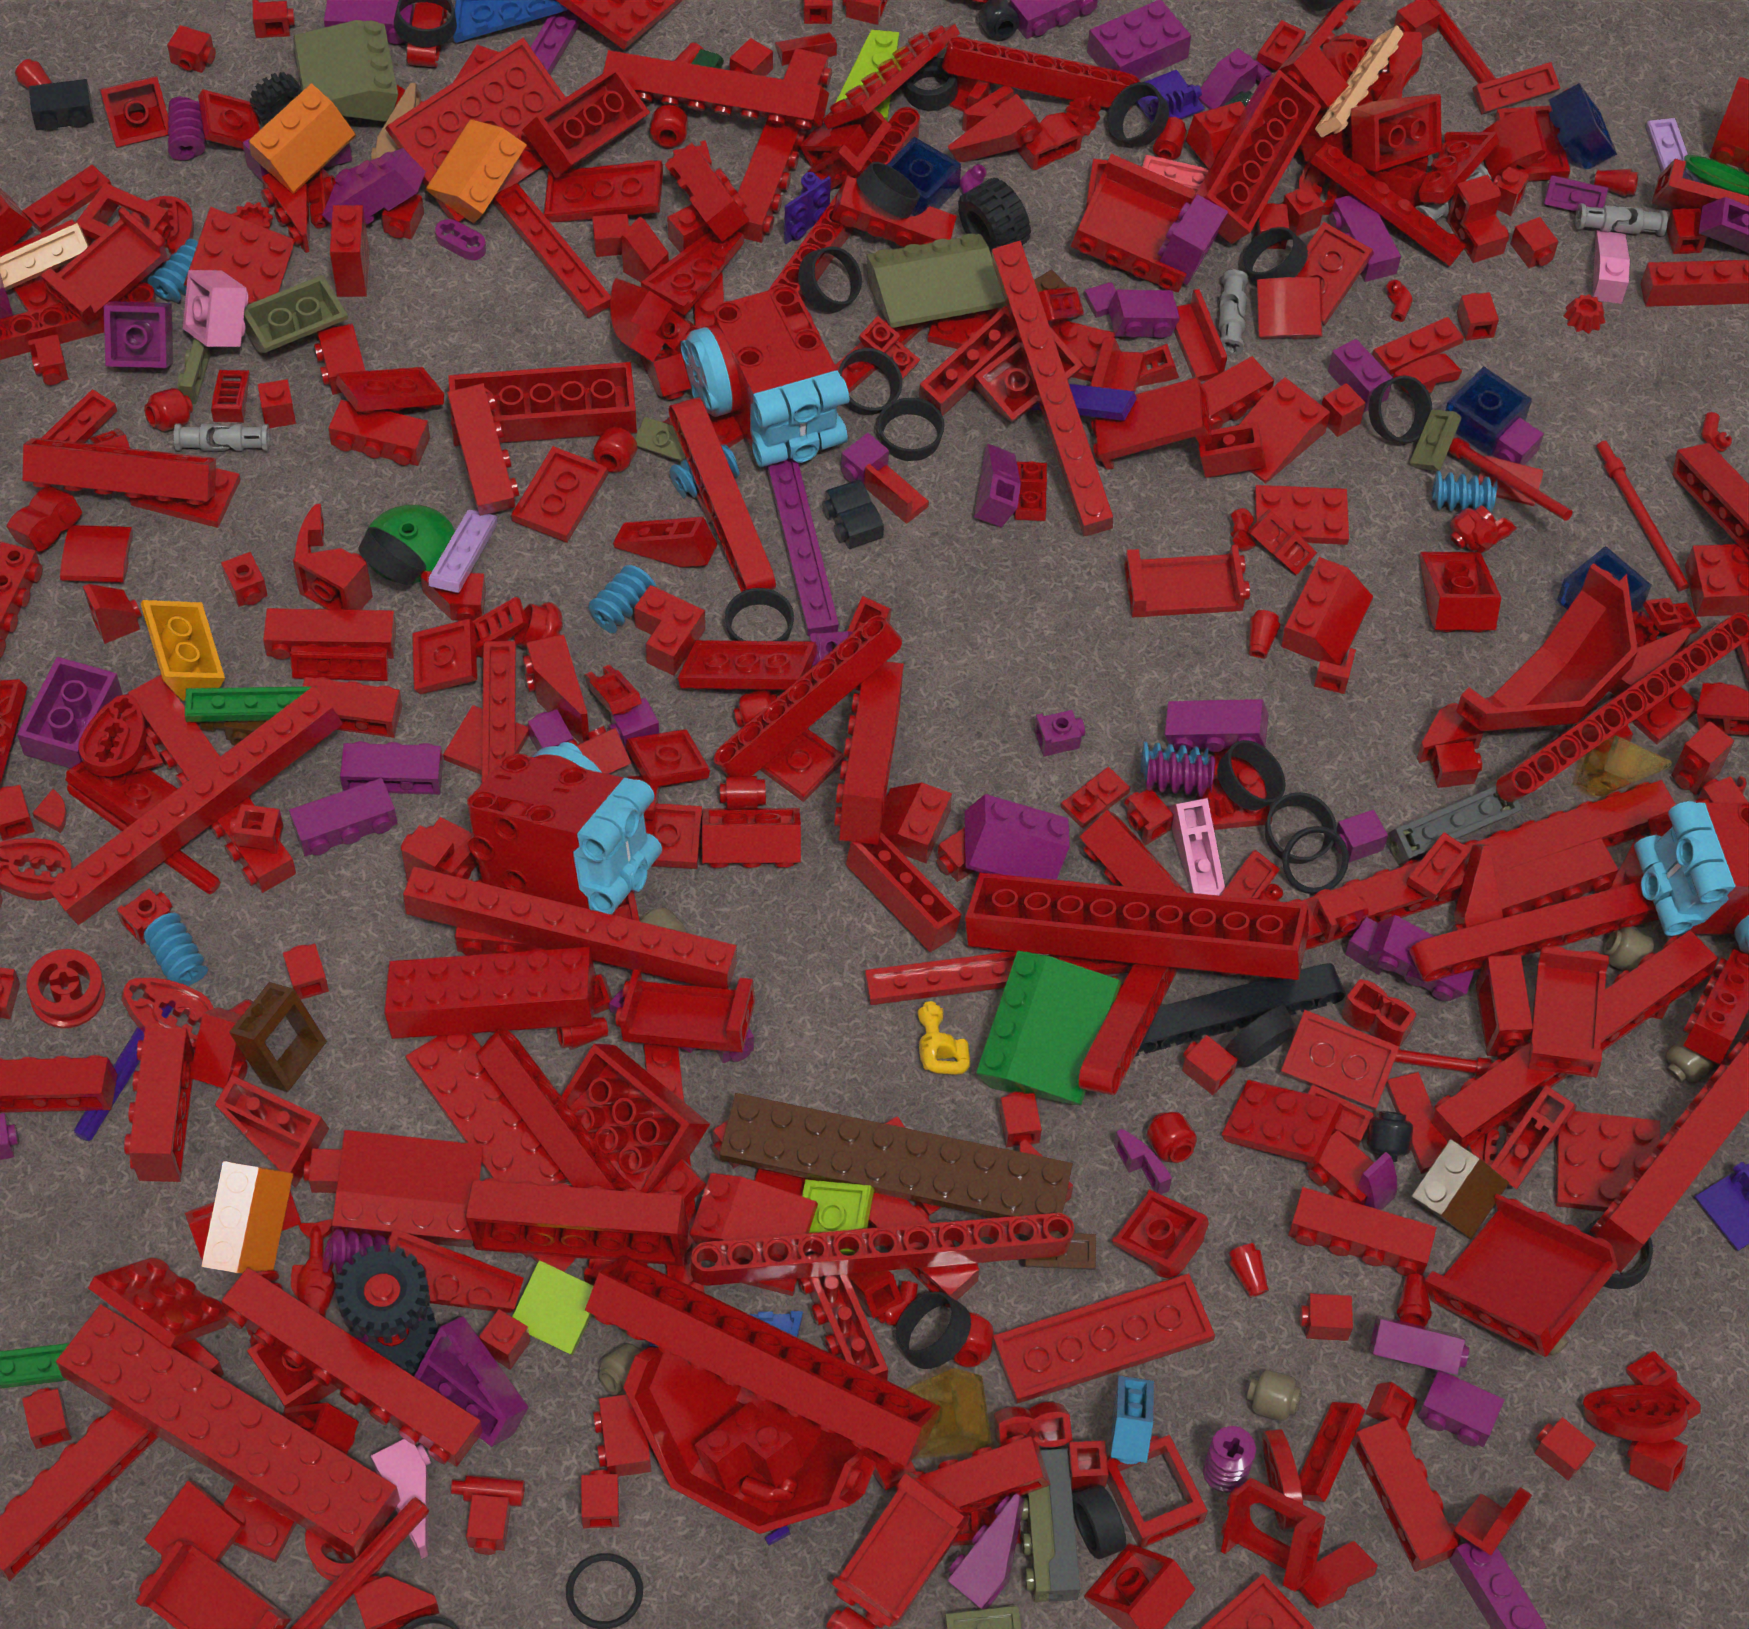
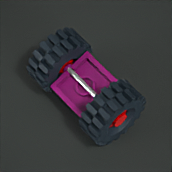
(386, 1305)

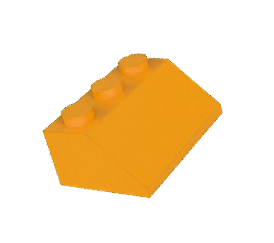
(183, 645)

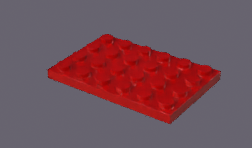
(499, 92)

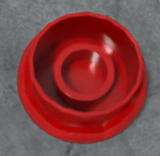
(543, 623)

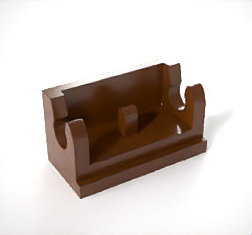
(1079, 1255)

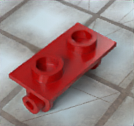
(319, 193)

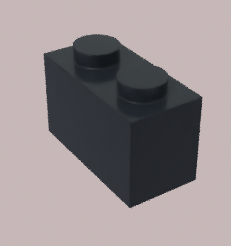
(61, 104)

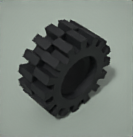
(276, 88)

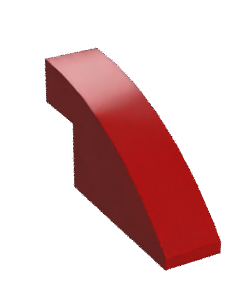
(637, 317)

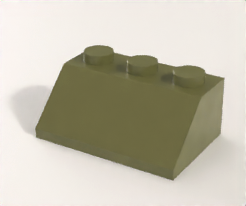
(292, 314)

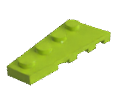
(875, 50)

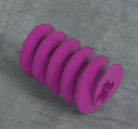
(185, 129)
(1180, 773)
(342, 1248)
(1229, 1459)

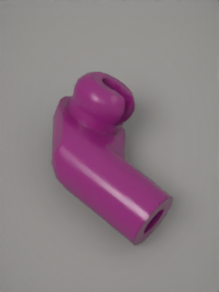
(973, 178)

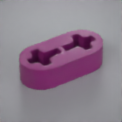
(458, 242)

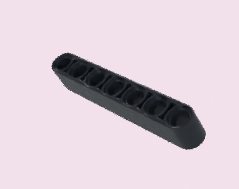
(1240, 1006)

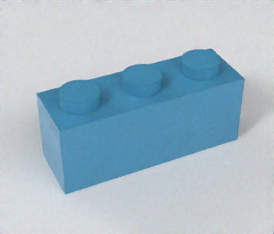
(1132, 1420)

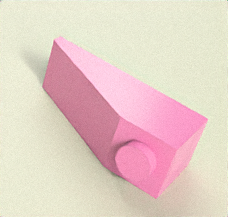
(1610, 266)
(1197, 846)
(406, 1468)

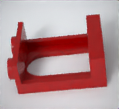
(842, 161)
(105, 203)
(1239, 1529)

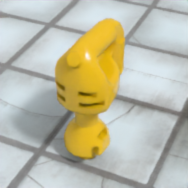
(940, 1045)

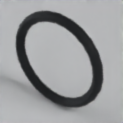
(1286, 854)
(604, 1624)

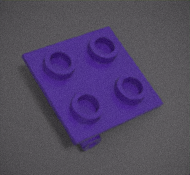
(1179, 95)
(807, 208)
(1729, 1205)

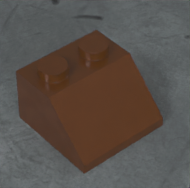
(1460, 1189)

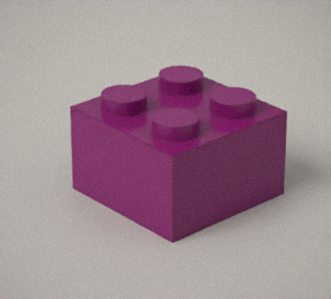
(1192, 236)
(138, 334)

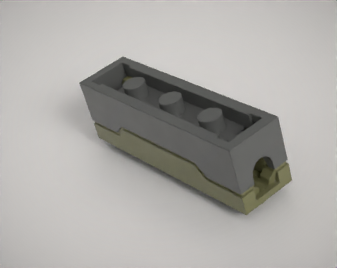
(1454, 820)
(1052, 1534)

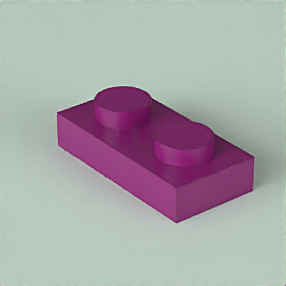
(1569, 193)

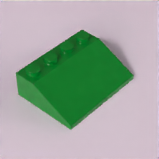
(1046, 1027)

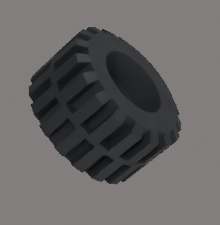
(994, 213)

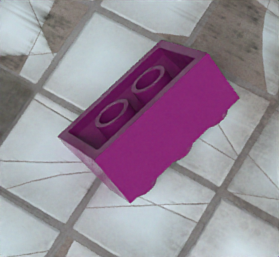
(1014, 839)

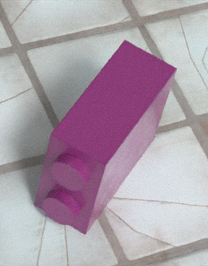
(1418, 1345)

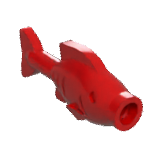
(309, 1281)

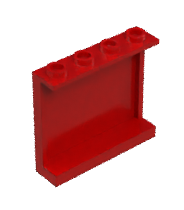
(1131, 219)
(1525, 1276)

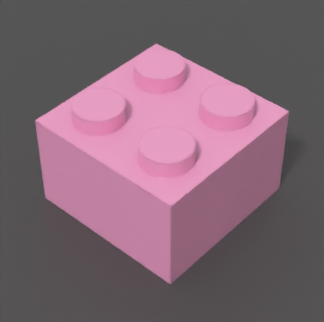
(215, 308)

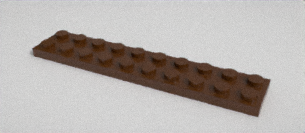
(893, 1159)

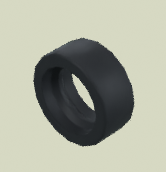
(935, 98)
(1099, 1521)

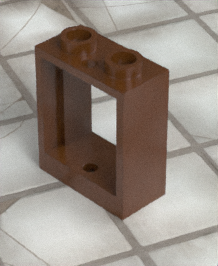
(252, 1032)

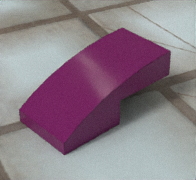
(1138, 1155)
(1379, 1182)

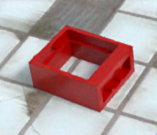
(1503, 1005)
(1171, 1522)

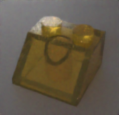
(1617, 765)
(963, 1415)

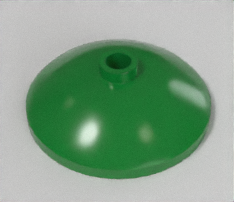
(1716, 174)
(428, 534)

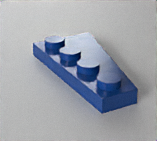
(487, 16)

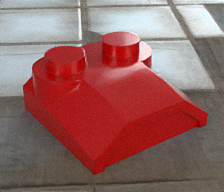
(1163, 1234)

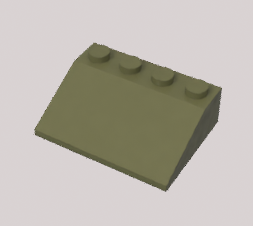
(350, 67)
(934, 280)

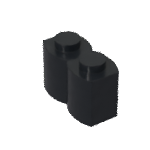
(853, 513)

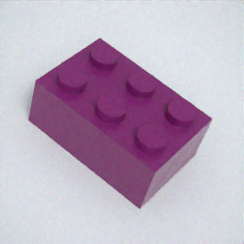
(1140, 41)
(64, 709)

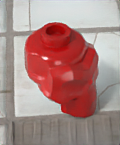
(1479, 529)

